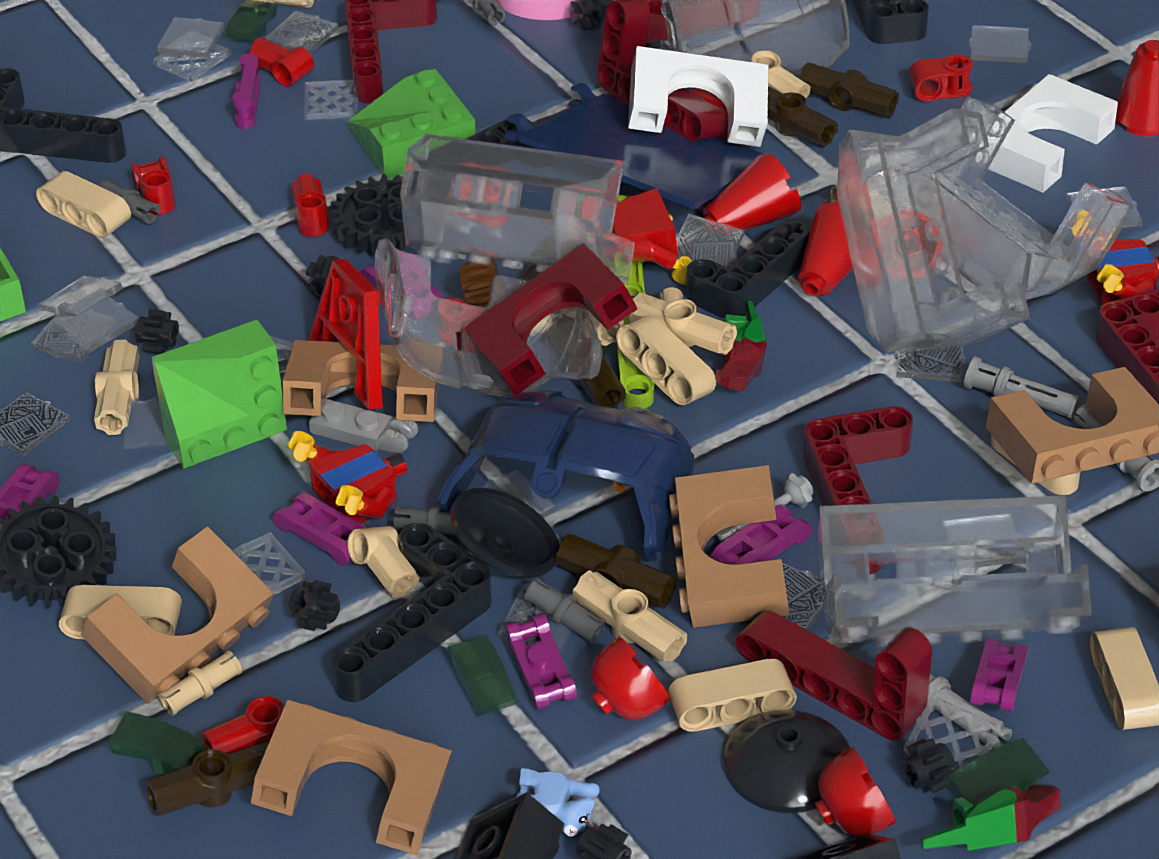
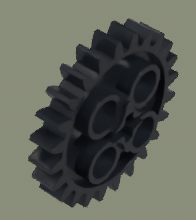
(359, 214)
(53, 549)

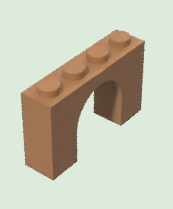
(322, 366)
(1052, 450)
(717, 590)
(157, 660)
(312, 738)

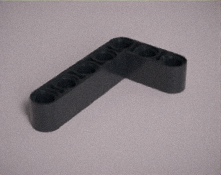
(53, 132)
(454, 598)

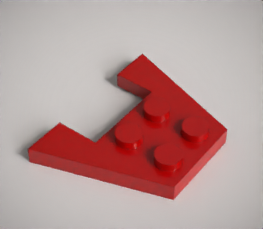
(351, 315)

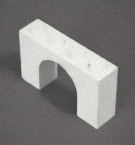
(736, 83)
(1057, 106)

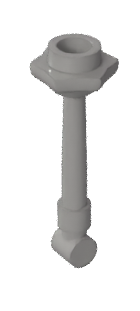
(796, 490)

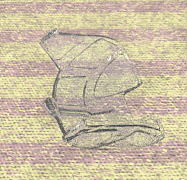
(790, 28)
(427, 328)

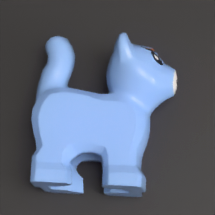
(553, 792)

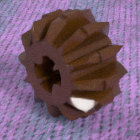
(477, 282)

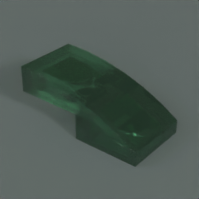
(251, 19)
(483, 675)
(156, 741)
(1002, 768)

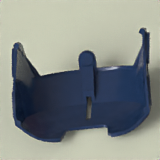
(604, 442)

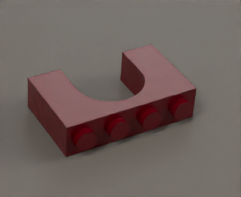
(573, 281)

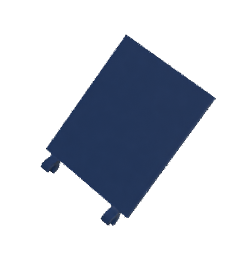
(665, 160)

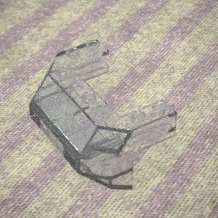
(485, 201)
(904, 241)
(1006, 245)
(937, 569)

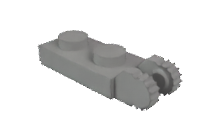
(362, 427)

